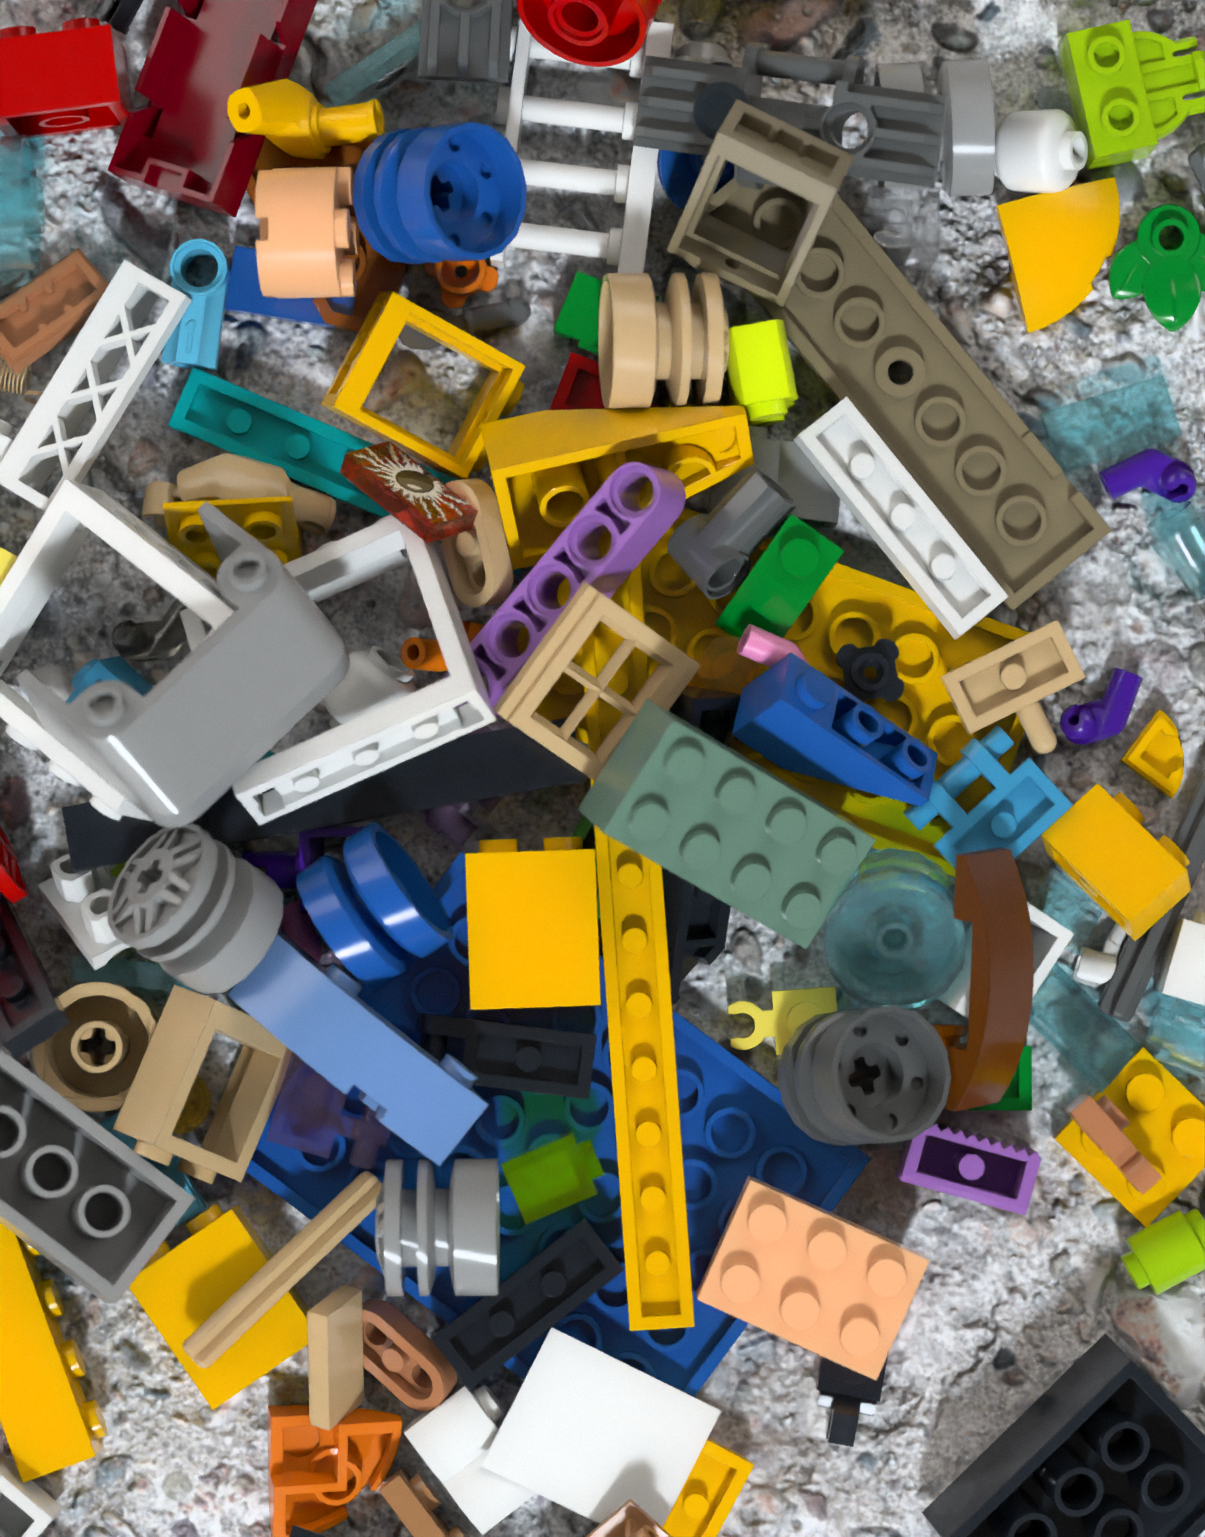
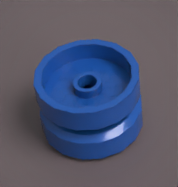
(374, 906)

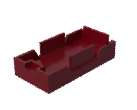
(197, 59)

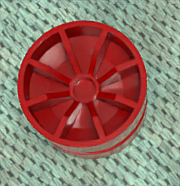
(589, 30)

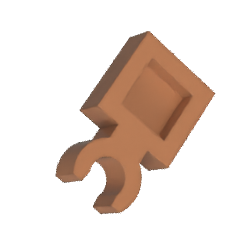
(1104, 1127)

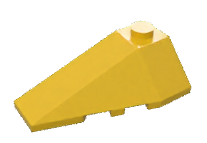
(558, 459)

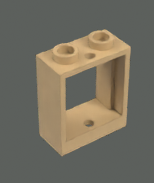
(169, 1074)

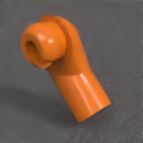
(426, 652)

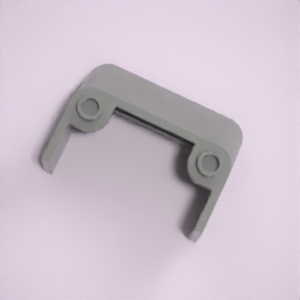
(219, 704)

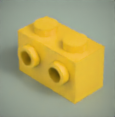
(1118, 860)

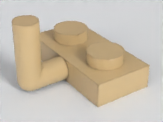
(1015, 681)

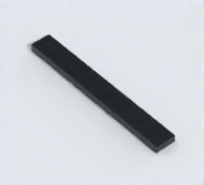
(447, 775)

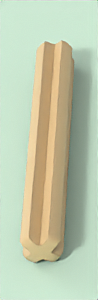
(283, 1270)

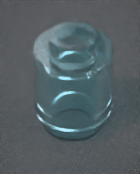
(1179, 1037)

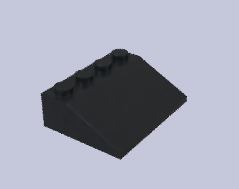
(1085, 1461)

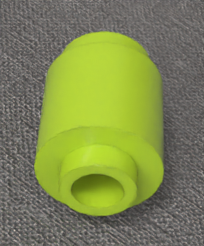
(1166, 1251)

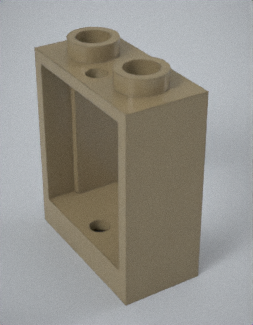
(782, 157)

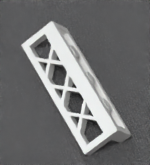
(82, 383)
(900, 518)

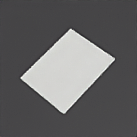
(599, 1433)

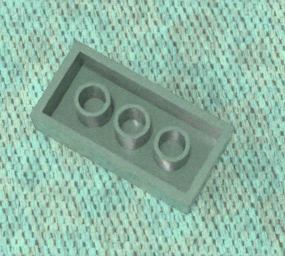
(725, 824)

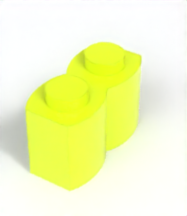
(761, 372)

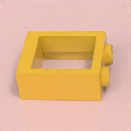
(371, 349)

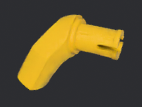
(299, 123)

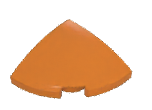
(322, 1470)

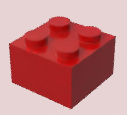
(63, 79)

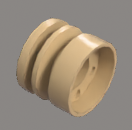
(661, 340)

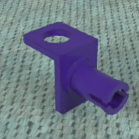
(284, 865)

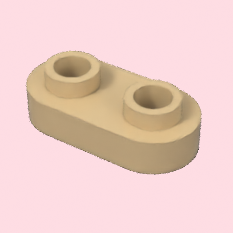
(479, 557)

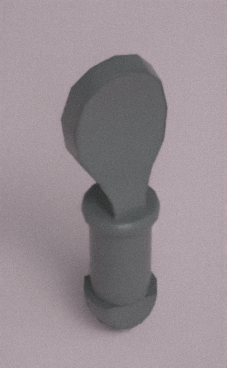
(473, 320)

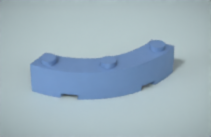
(352, 1045)

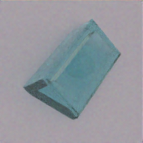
(1079, 1031)

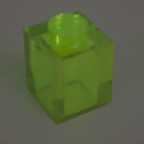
(552, 1175)

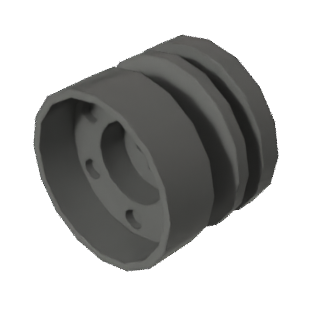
(893, 1069)

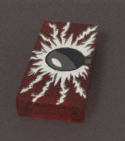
(408, 491)

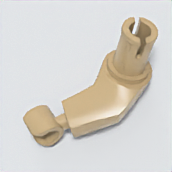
(237, 478)

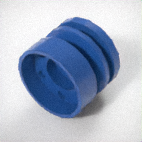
(440, 193)

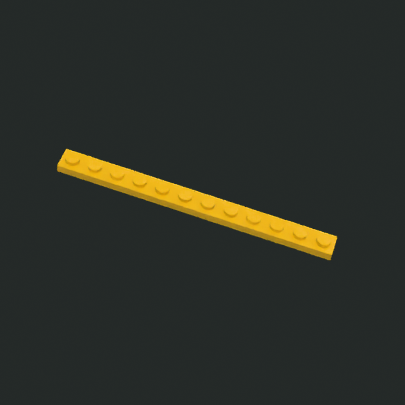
(640, 1029)

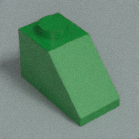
(781, 581)

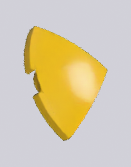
(1058, 247)

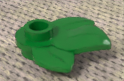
(1165, 277)

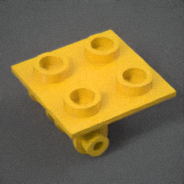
(264, 518)

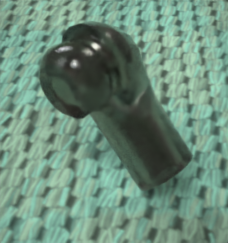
(151, 639)

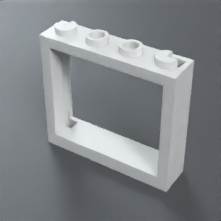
(33, 579)
(391, 731)

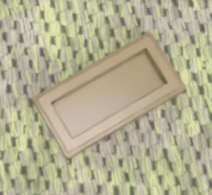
(335, 1357)

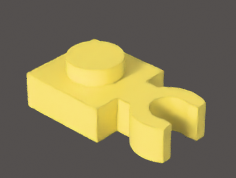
(788, 1012)

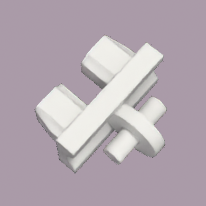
(82, 909)

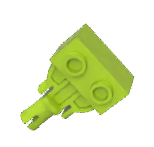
(1130, 89)

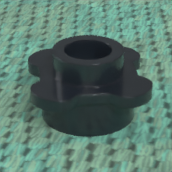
(882, 659)

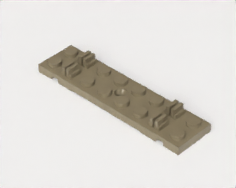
(949, 422)

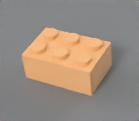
(812, 1277)

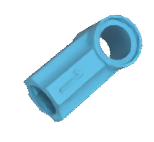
(199, 331)

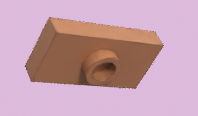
(48, 310)

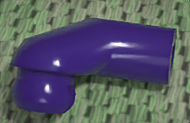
(1152, 471)
(1103, 716)

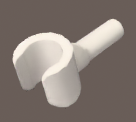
(1098, 967)

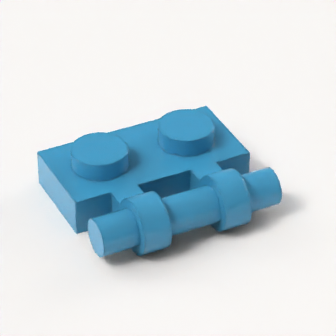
(1008, 817)

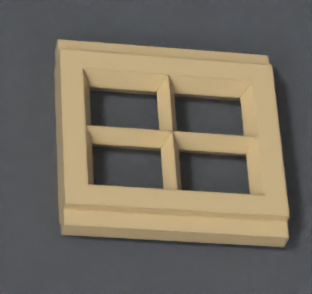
(555, 656)

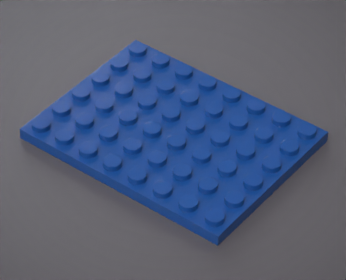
(728, 1131)

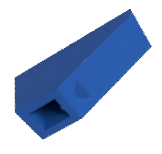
(829, 734)

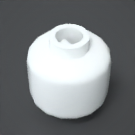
(1039, 151)
(371, 682)

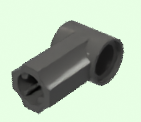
(717, 544)

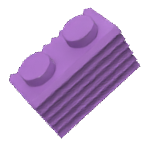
(970, 1167)

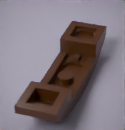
(1000, 977)

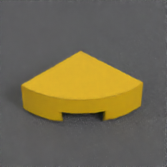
(1157, 755)

